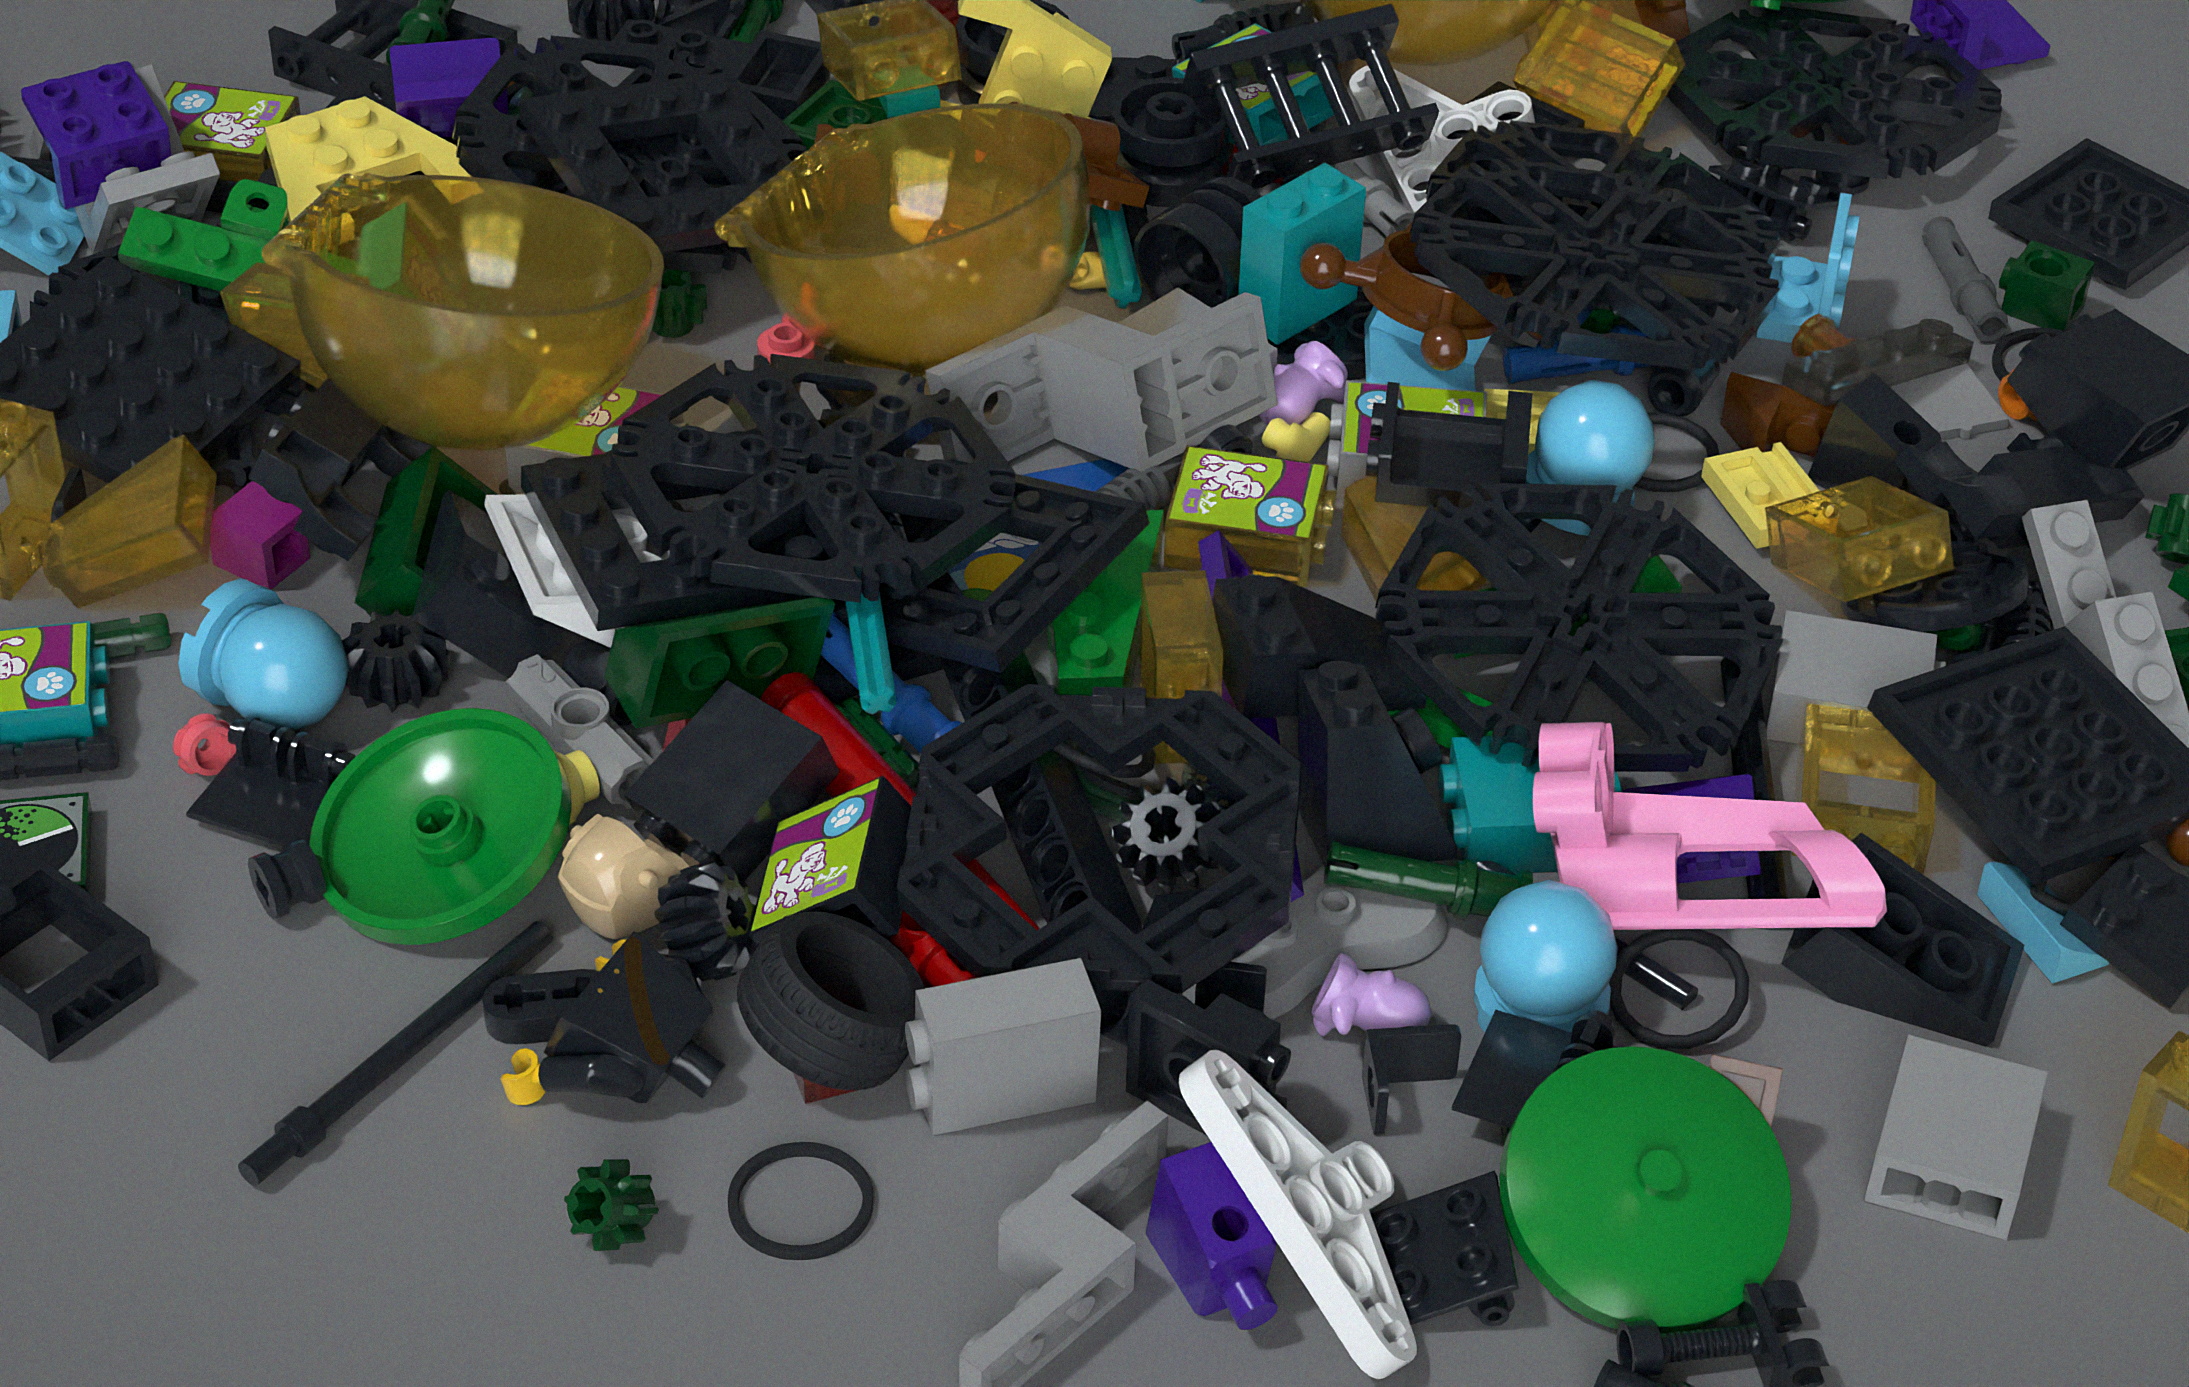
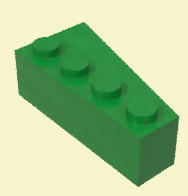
(1100, 630)

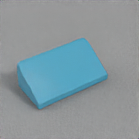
(2046, 942)

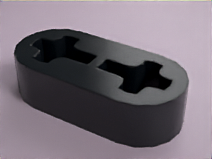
(542, 999)

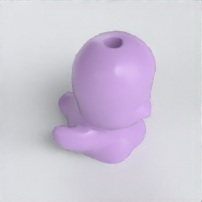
(1300, 385)
(1367, 1001)

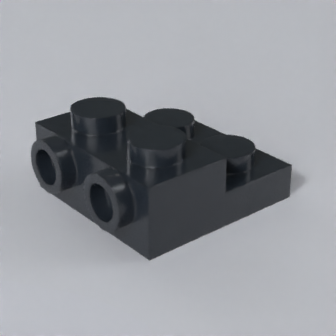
(1173, 1033)

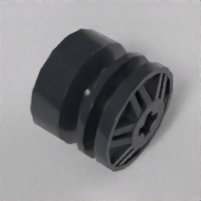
(1196, 243)

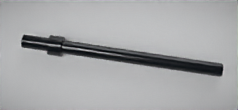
(305, 1127)

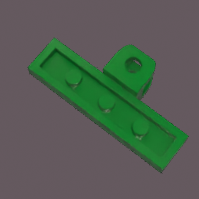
(204, 252)

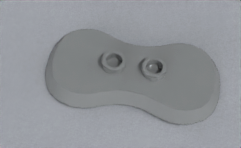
(1337, 919)

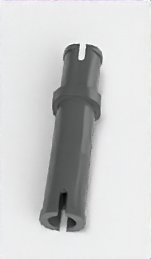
(1971, 290)

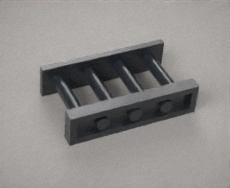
(1314, 49)
(354, 73)

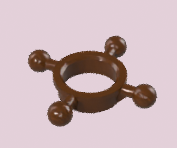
(1406, 298)

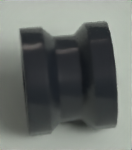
(287, 878)

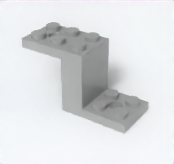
(176, 188)
(1113, 385)

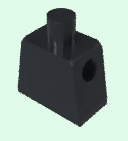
(1867, 435)

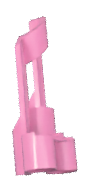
(1629, 845)

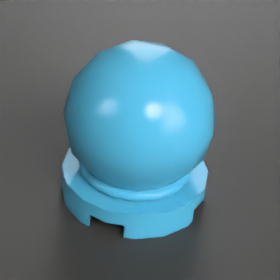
(1591, 438)
(264, 657)
(1545, 956)

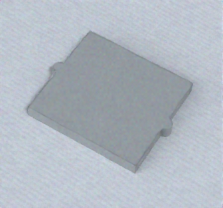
(1954, 403)

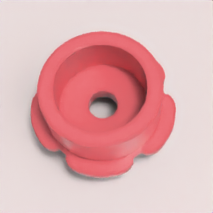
(213, 754)

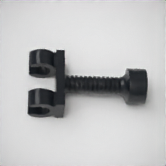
(1761, 1316)

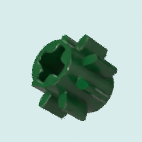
(679, 304)
(2171, 528)
(611, 1204)

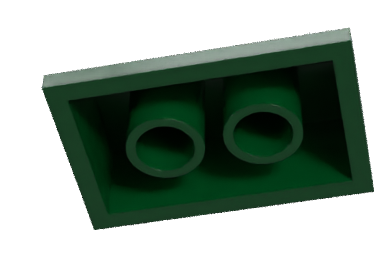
(406, 530)
(677, 664)

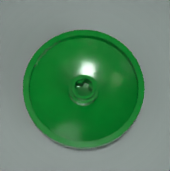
(441, 826)
(1645, 1189)

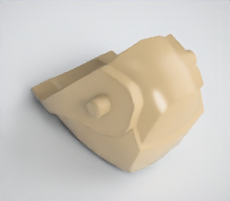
(615, 876)

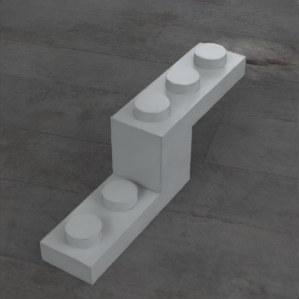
(2117, 630)
(1066, 1253)

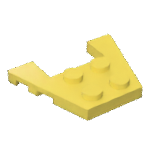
(1041, 58)
(352, 139)

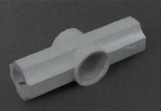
(578, 720)

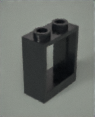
(89, 990)

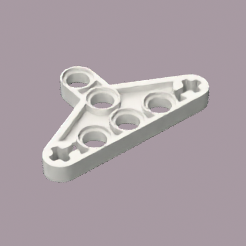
(1452, 117)
(1311, 1205)

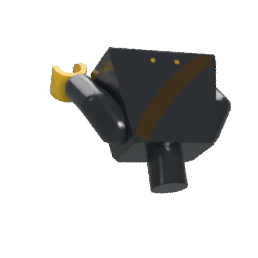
(624, 1033)

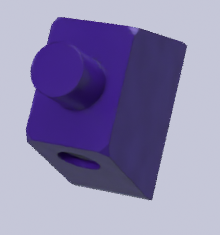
(1212, 1237)

